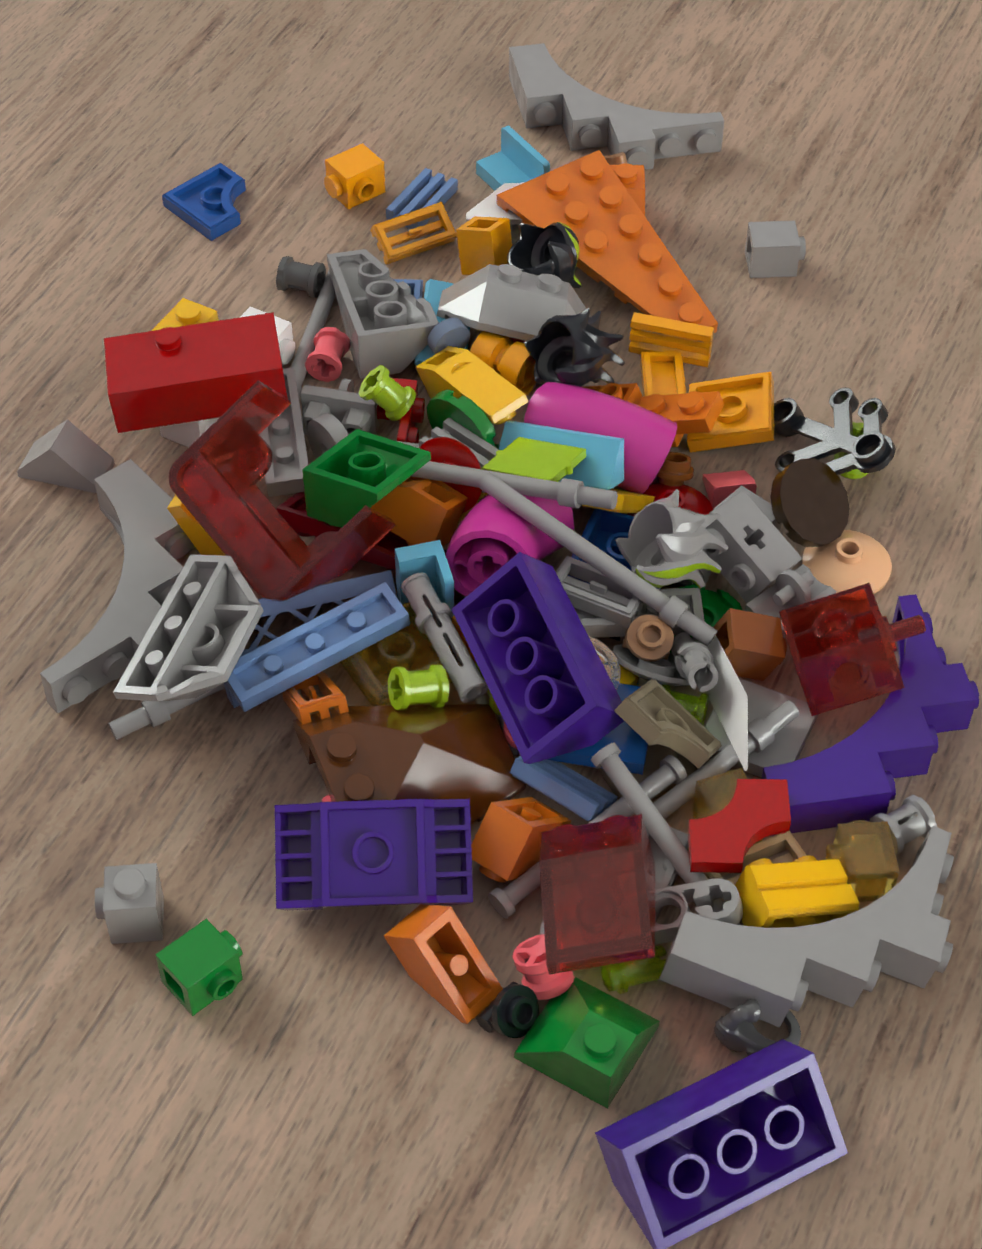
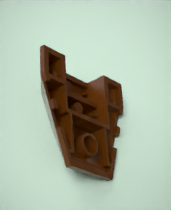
(412, 754)

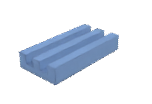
(417, 193)
(564, 787)

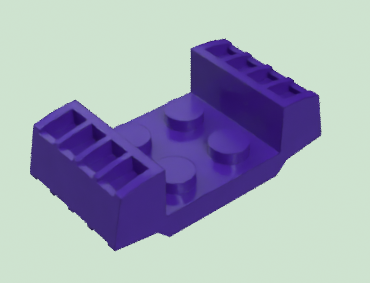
(373, 853)

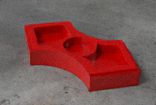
(724, 838)

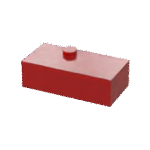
(190, 370)

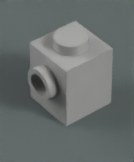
(773, 249)
(131, 903)

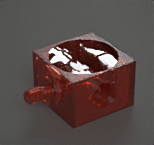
(845, 648)

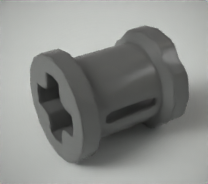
(300, 276)

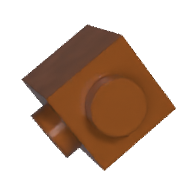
(751, 642)

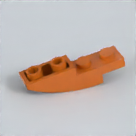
(691, 411)

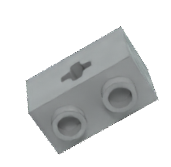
(755, 546)

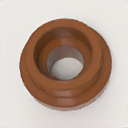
(675, 469)

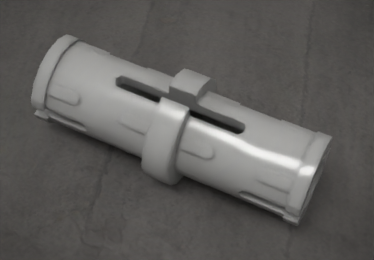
(694, 662)

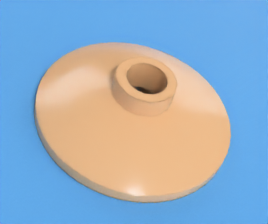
(850, 562)

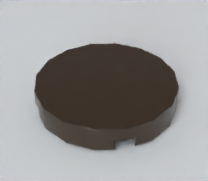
(810, 502)

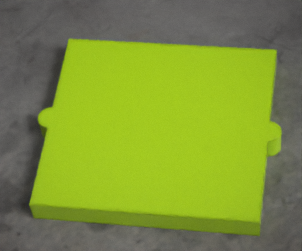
(536, 459)

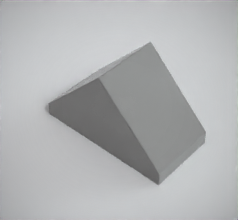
(66, 459)

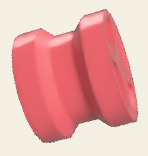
(531, 961)

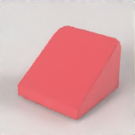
(722, 484)

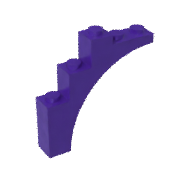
(898, 741)

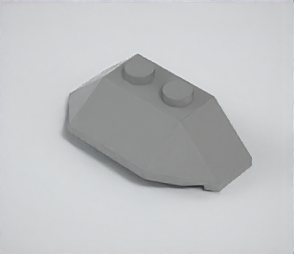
(508, 301)
(193, 634)

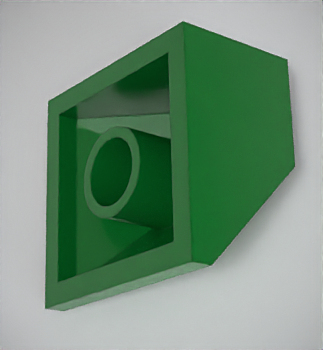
(357, 474)
(587, 1041)

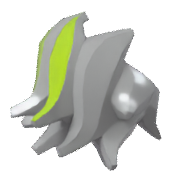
(669, 543)

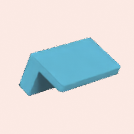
(514, 163)
(429, 559)

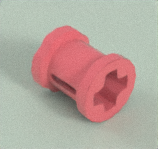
(326, 358)

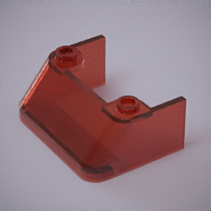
(220, 490)

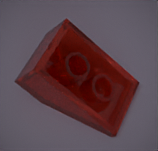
(597, 893)

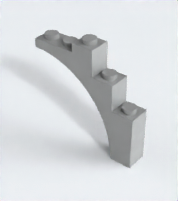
(594, 121)
(149, 570)
(831, 958)

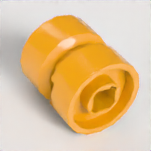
(507, 359)

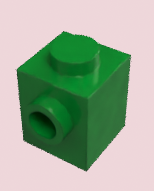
(201, 966)

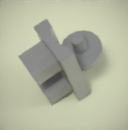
(343, 404)
(790, 590)

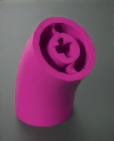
(585, 410)
(494, 535)

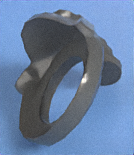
(740, 1035)

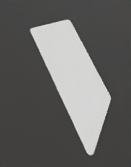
(730, 702)

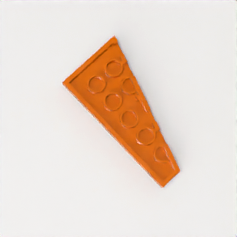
(612, 235)

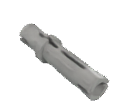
(422, 598)

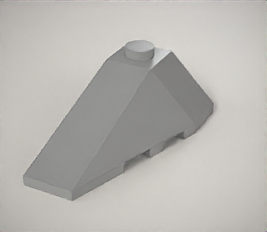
(378, 313)

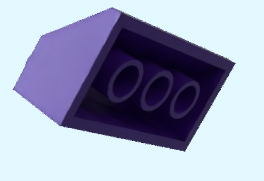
(538, 660)
(722, 1142)

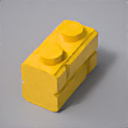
(795, 892)

